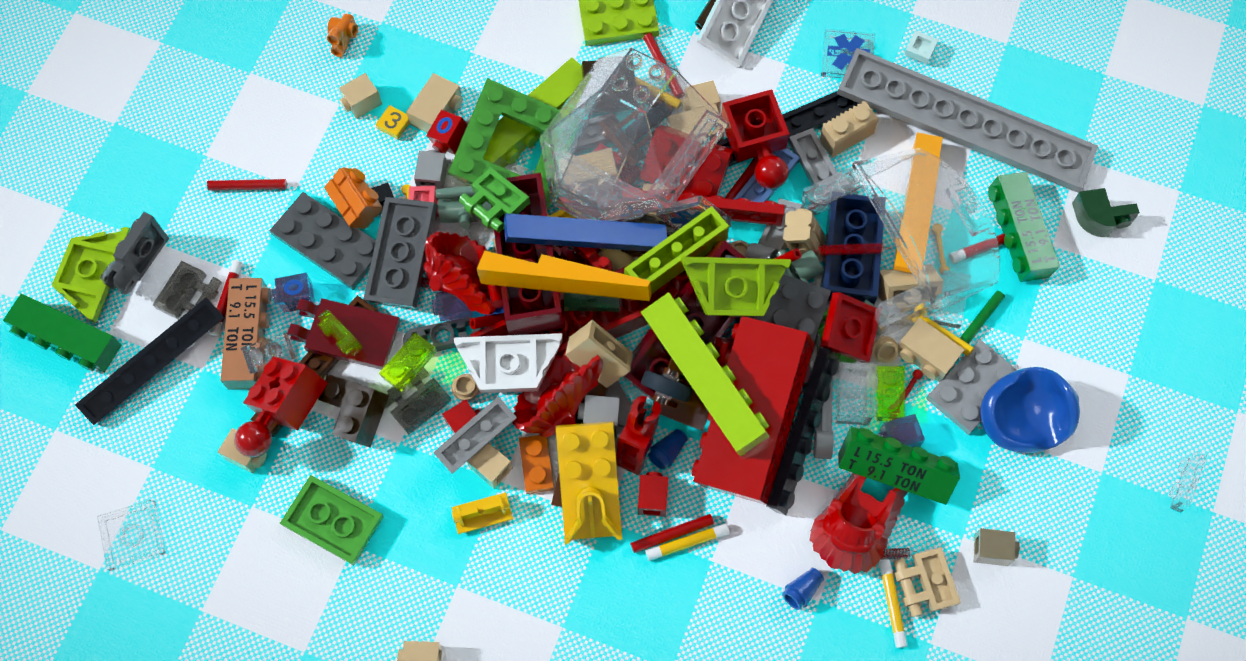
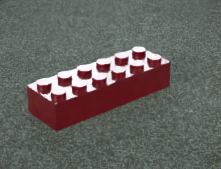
(524, 308)
(650, 352)

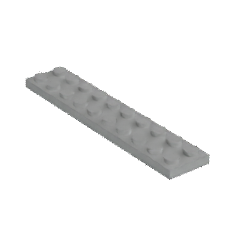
(968, 120)

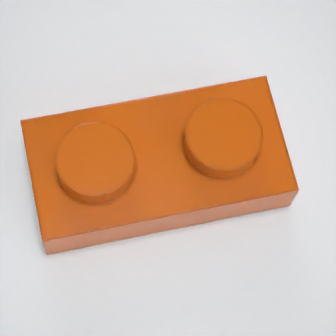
(536, 464)

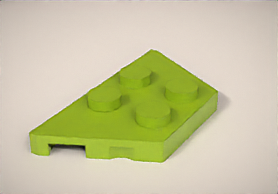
(82, 268)
(734, 284)

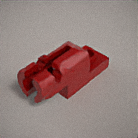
(637, 436)

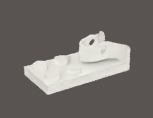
(733, 28)

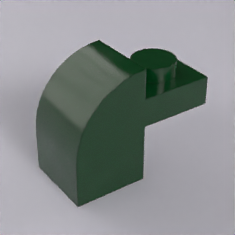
(1097, 215)

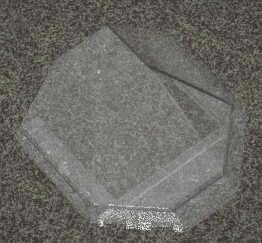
(627, 139)

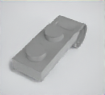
(772, 237)

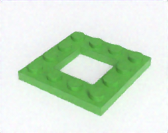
(493, 102)

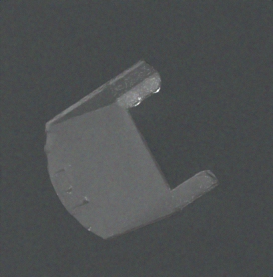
(933, 223)

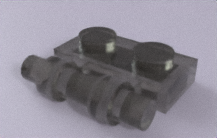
(182, 287)
(420, 405)

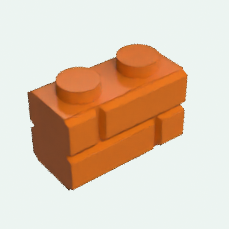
(353, 197)

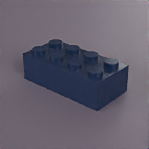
(853, 221)

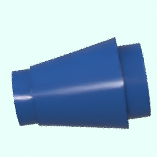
(667, 449)
(802, 589)

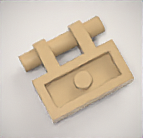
(934, 578)

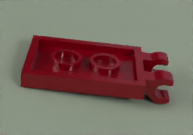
(371, 328)

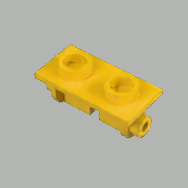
(482, 513)

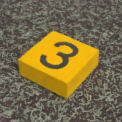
(393, 122)

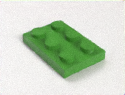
(332, 520)

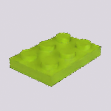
(617, 20)

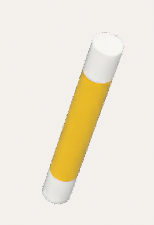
(687, 542)
(893, 603)

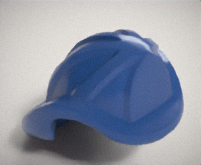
(1030, 410)

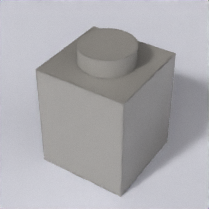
(431, 169)
(599, 410)

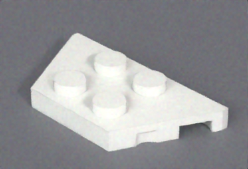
(508, 361)

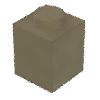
(995, 547)

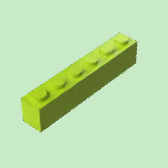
(512, 137)
(705, 375)

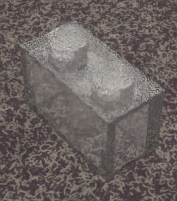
(855, 394)

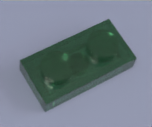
(585, 302)

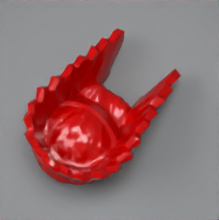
(453, 269)
(557, 396)
(856, 527)

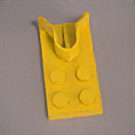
(588, 481)

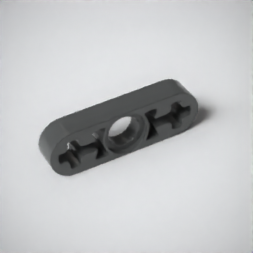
(433, 329)

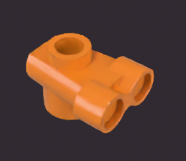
(340, 32)

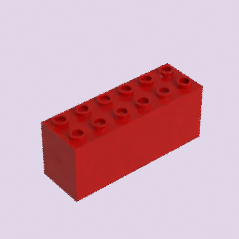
(771, 369)

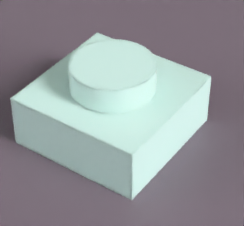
(921, 47)

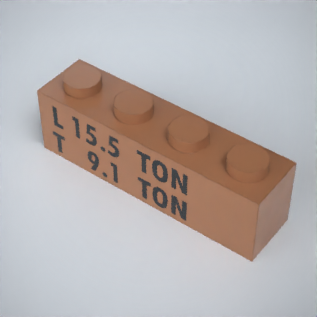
(244, 325)

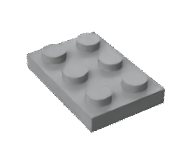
(964, 387)

